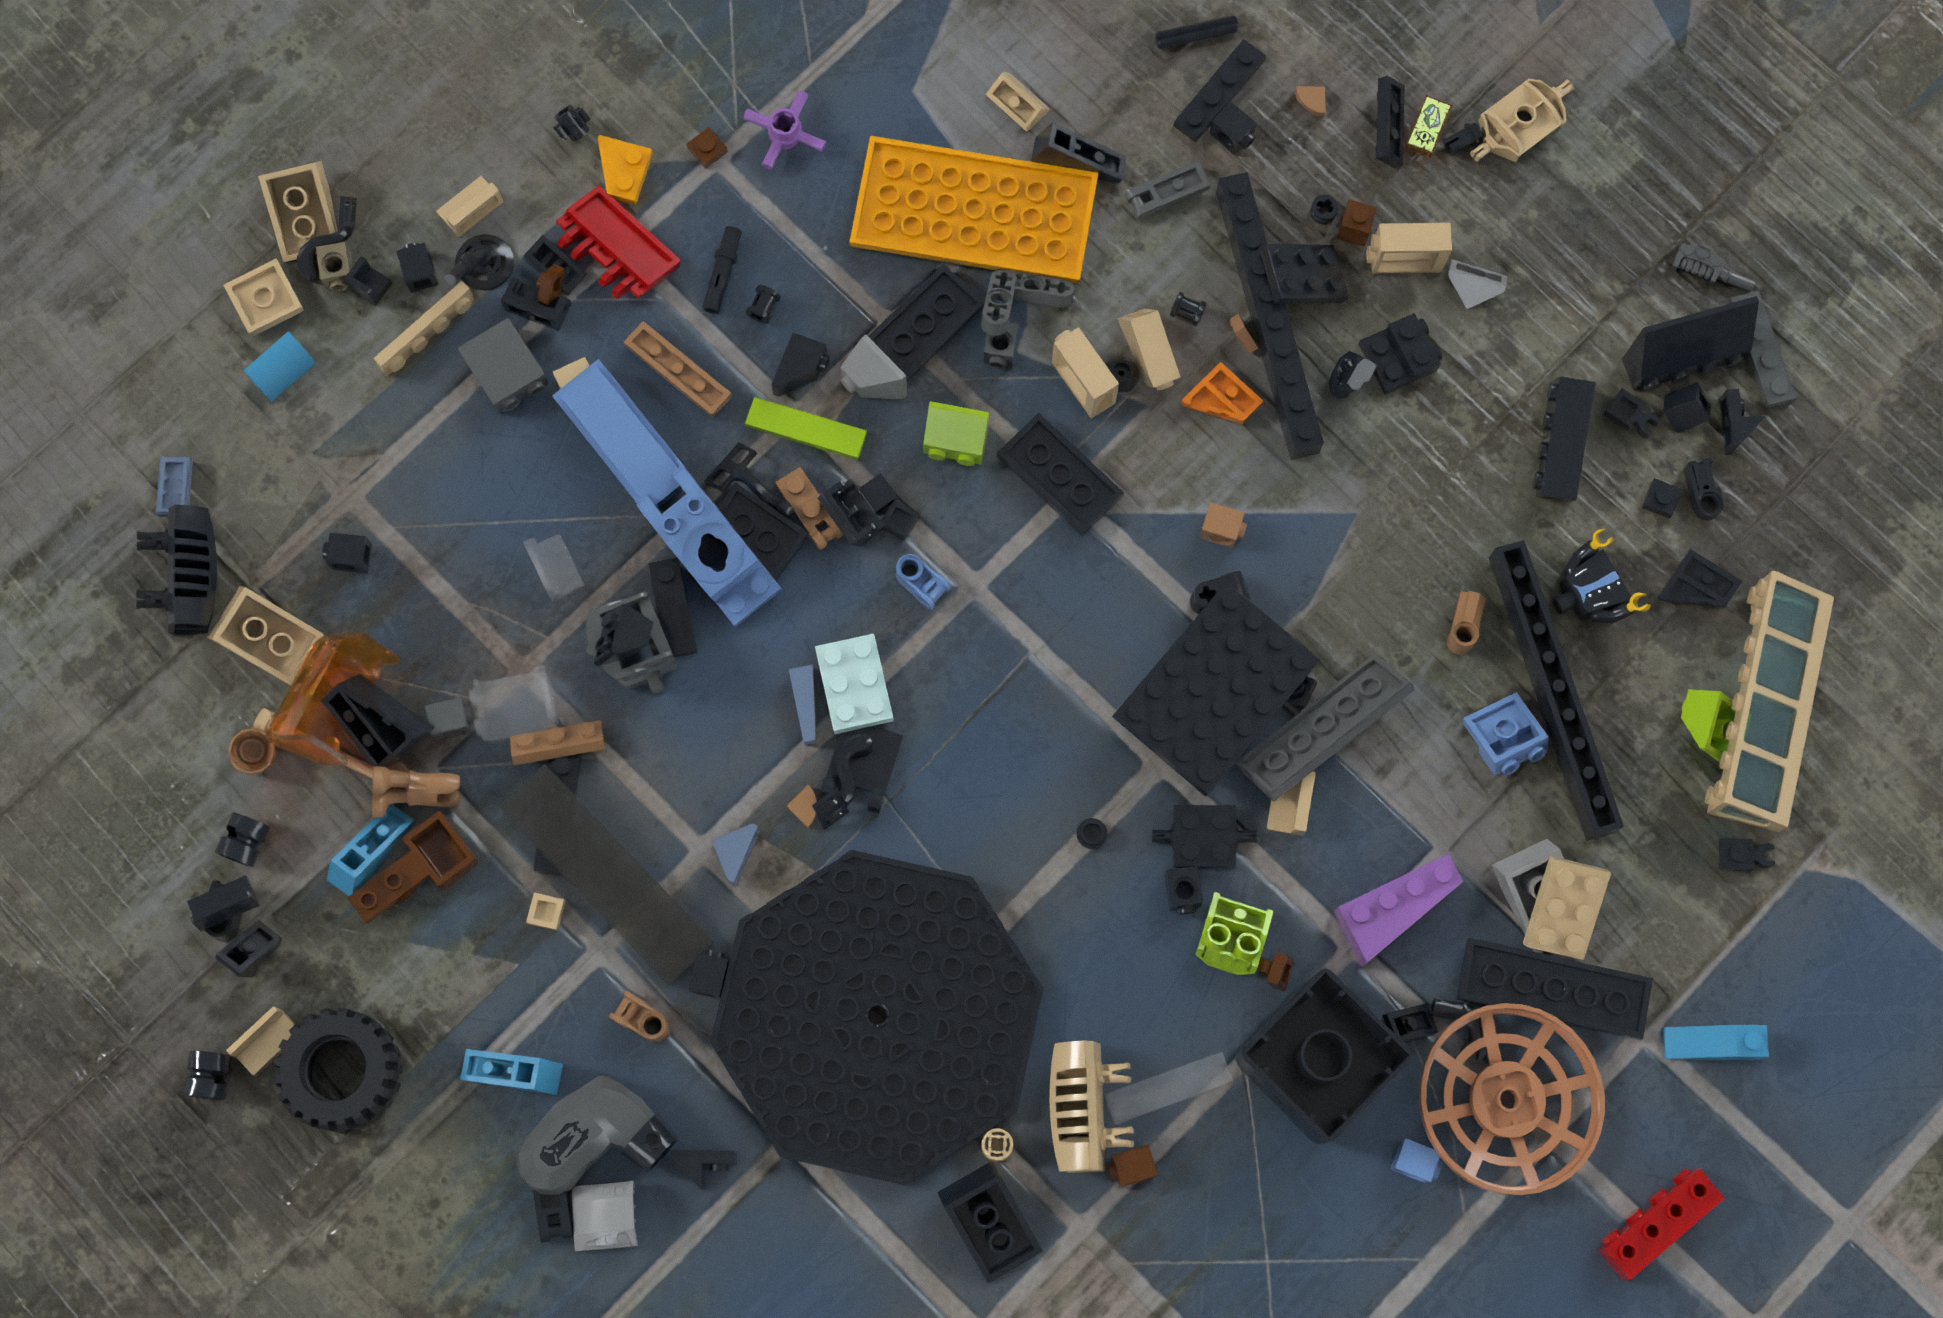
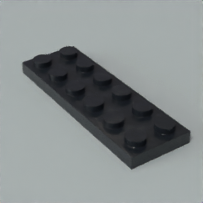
(1562, 987)

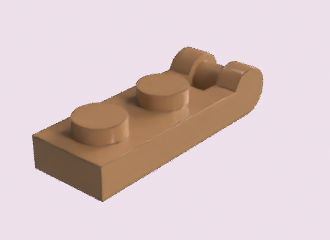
(810, 512)

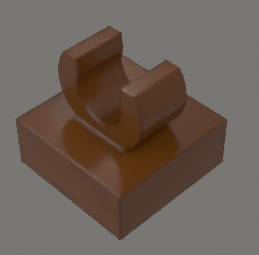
(1277, 971)

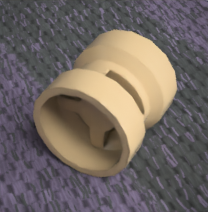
(996, 1149)

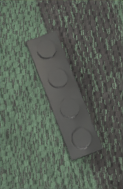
(1767, 360)

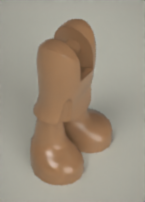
(420, 789)

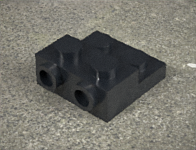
(1401, 353)

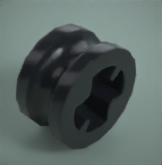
(1321, 201)

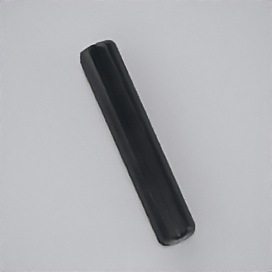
(1196, 32)

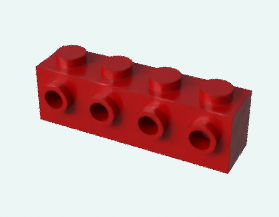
(1660, 1223)

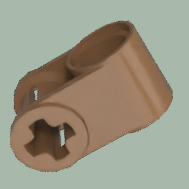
(636, 1016)

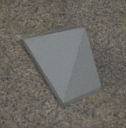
(1475, 283)

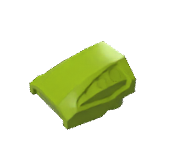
(1233, 936)

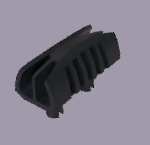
(190, 570)

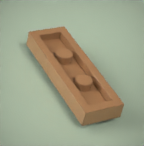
(557, 742)

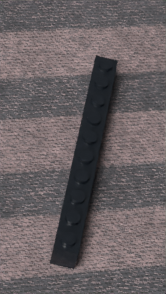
(1269, 319)
(1555, 691)

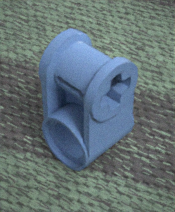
(923, 582)

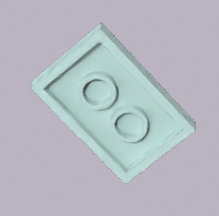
(854, 683)

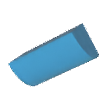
(279, 366)

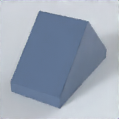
(735, 850)

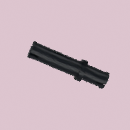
(725, 258)

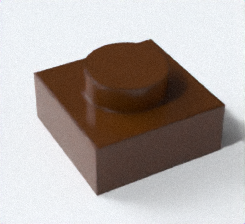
(707, 147)
(550, 284)

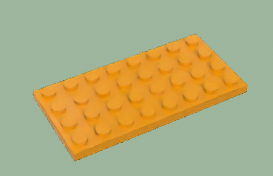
(973, 209)

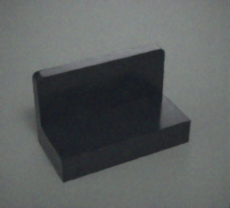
(222, 903)

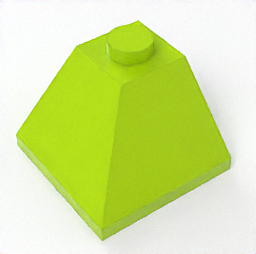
(1707, 719)

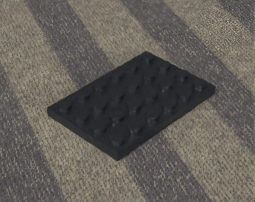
(1216, 689)

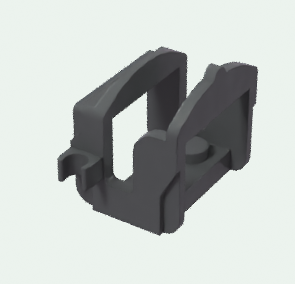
(646, 671)

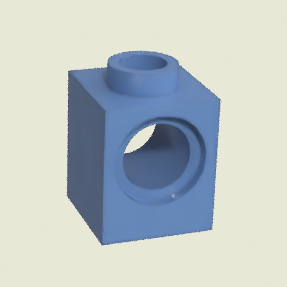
(1416, 1161)

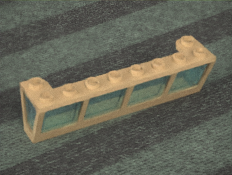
(1772, 703)

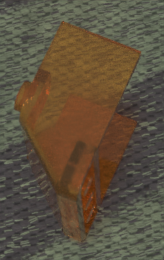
(302, 720)

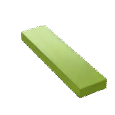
(806, 428)

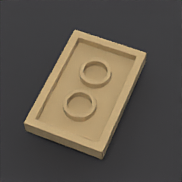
(1566, 907)

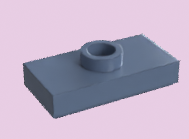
(173, 483)

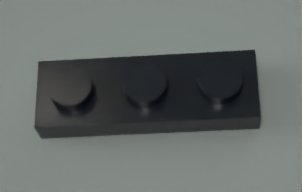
(1390, 121)

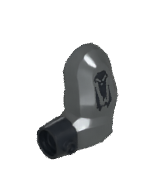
(585, 1129)

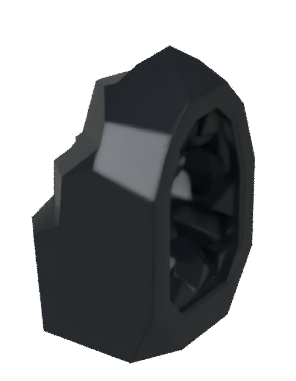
(1350, 374)

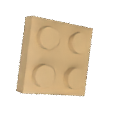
(263, 297)

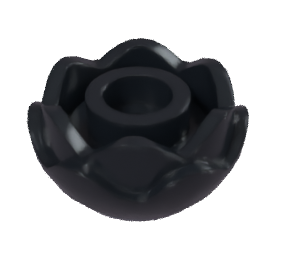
(1130, 370)

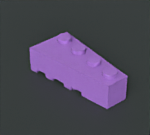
(1389, 910)

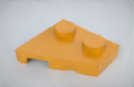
(624, 168)

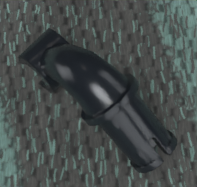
(1454, 1010)

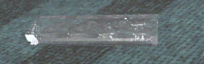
(1168, 1088)

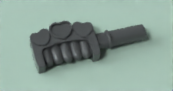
(1708, 265)

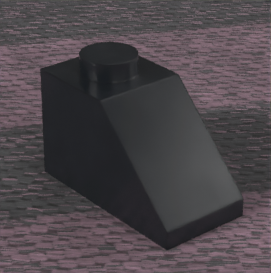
(800, 364)

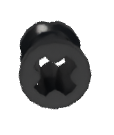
(763, 304)
(1188, 309)

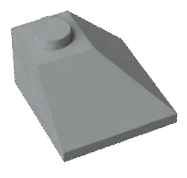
(872, 373)

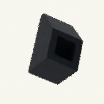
(622, 635)

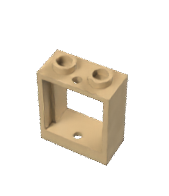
(1410, 248)
(1084, 372)

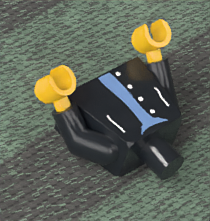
(1595, 587)

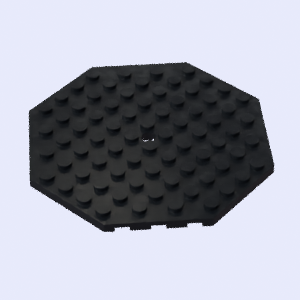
(892, 1092)

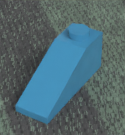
(368, 850)
(1716, 1042)
(511, 1071)

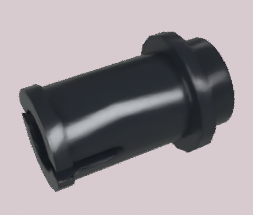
(1463, 138)

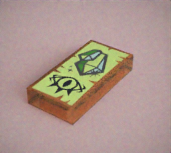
(1428, 126)

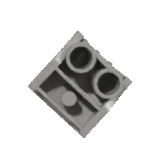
(604, 1216)

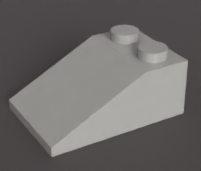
(1522, 877)

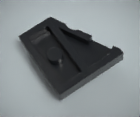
(1700, 583)

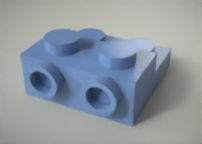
(1507, 734)

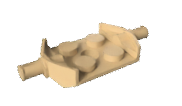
(1508, 135)

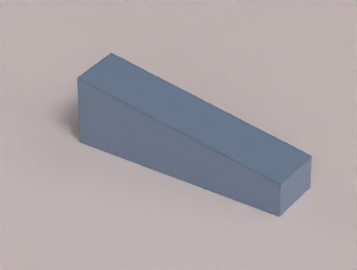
(804, 694)

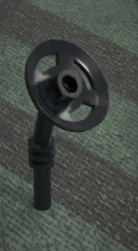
(481, 261)

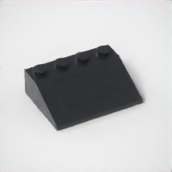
(1692, 345)

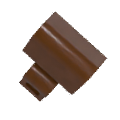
(434, 853)

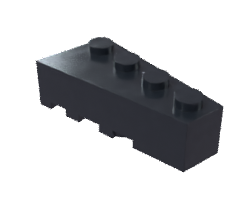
(1564, 438)

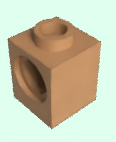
(1223, 525)

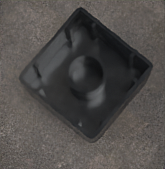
(1323, 1057)

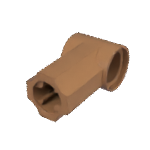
(1466, 621)

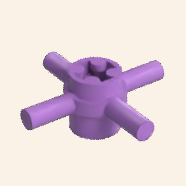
(778, 124)

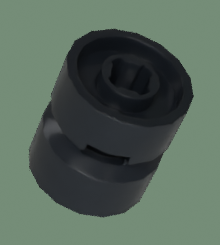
(242, 839)
(207, 1075)

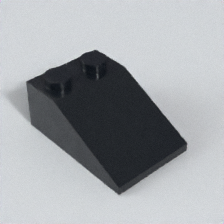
(989, 1221)

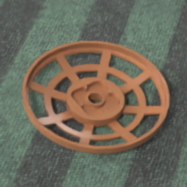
(1528, 1095)

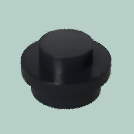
(1091, 833)

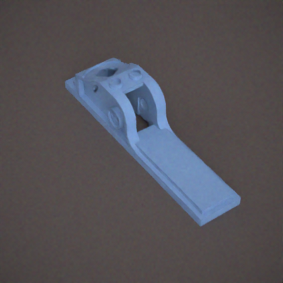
(653, 477)

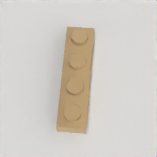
(431, 322)

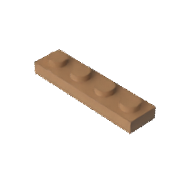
(677, 369)

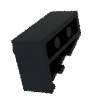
(375, 720)

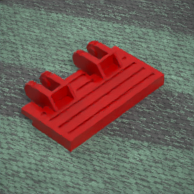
(617, 237)

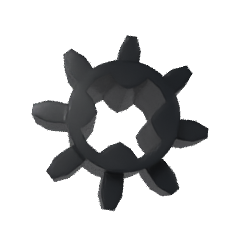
(571, 123)

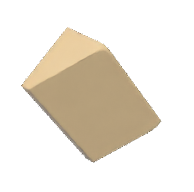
(1017, 101)

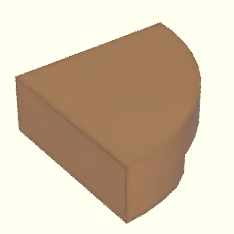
(1312, 99)
(1243, 333)
(802, 806)

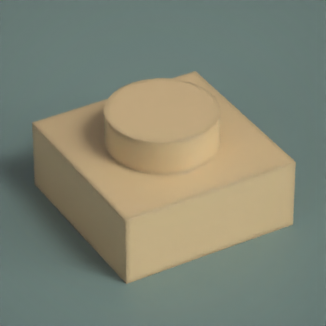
(545, 911)

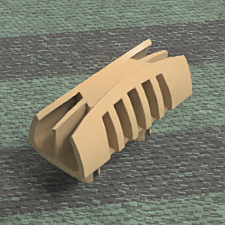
(1078, 1106)

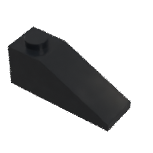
(1071, 150)
(673, 606)

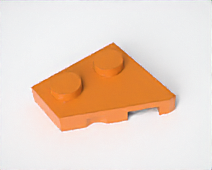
(1223, 396)

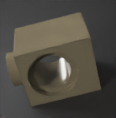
(330, 256)

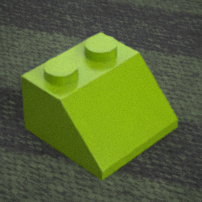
(955, 433)

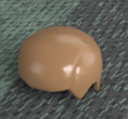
(251, 751)

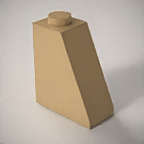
(1150, 347)

